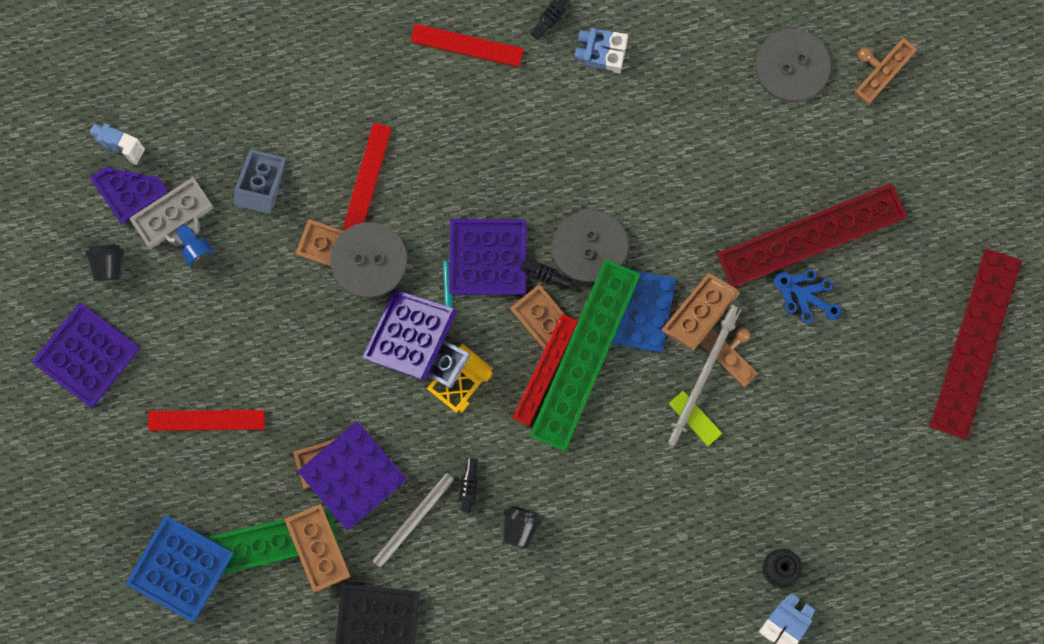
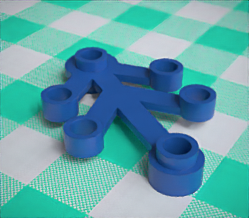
(804, 294)

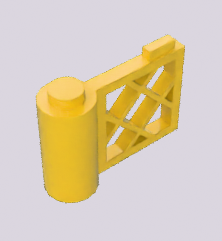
(475, 370)

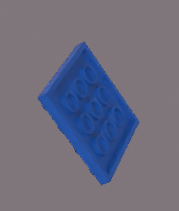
(646, 313)
(179, 569)

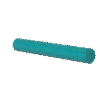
(447, 297)

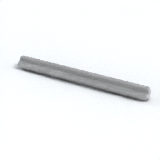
(413, 520)

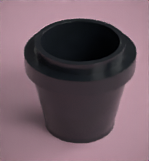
(105, 262)
(520, 526)
(775, 575)

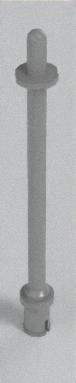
(727, 326)

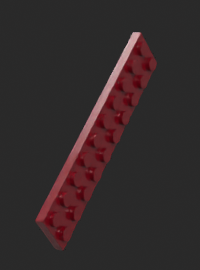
(811, 235)
(975, 344)

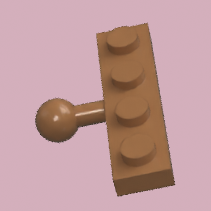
(884, 70)
(729, 357)

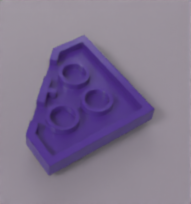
(127, 191)

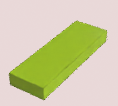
(697, 420)

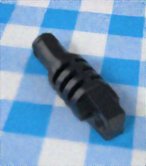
(549, 18)
(545, 274)
(468, 485)

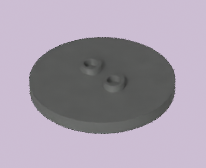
(793, 65)
(585, 242)
(368, 260)

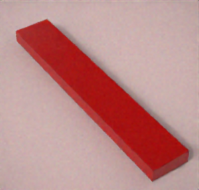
(467, 45)
(367, 175)
(545, 370)
(206, 420)

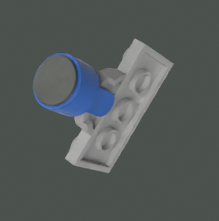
(176, 220)

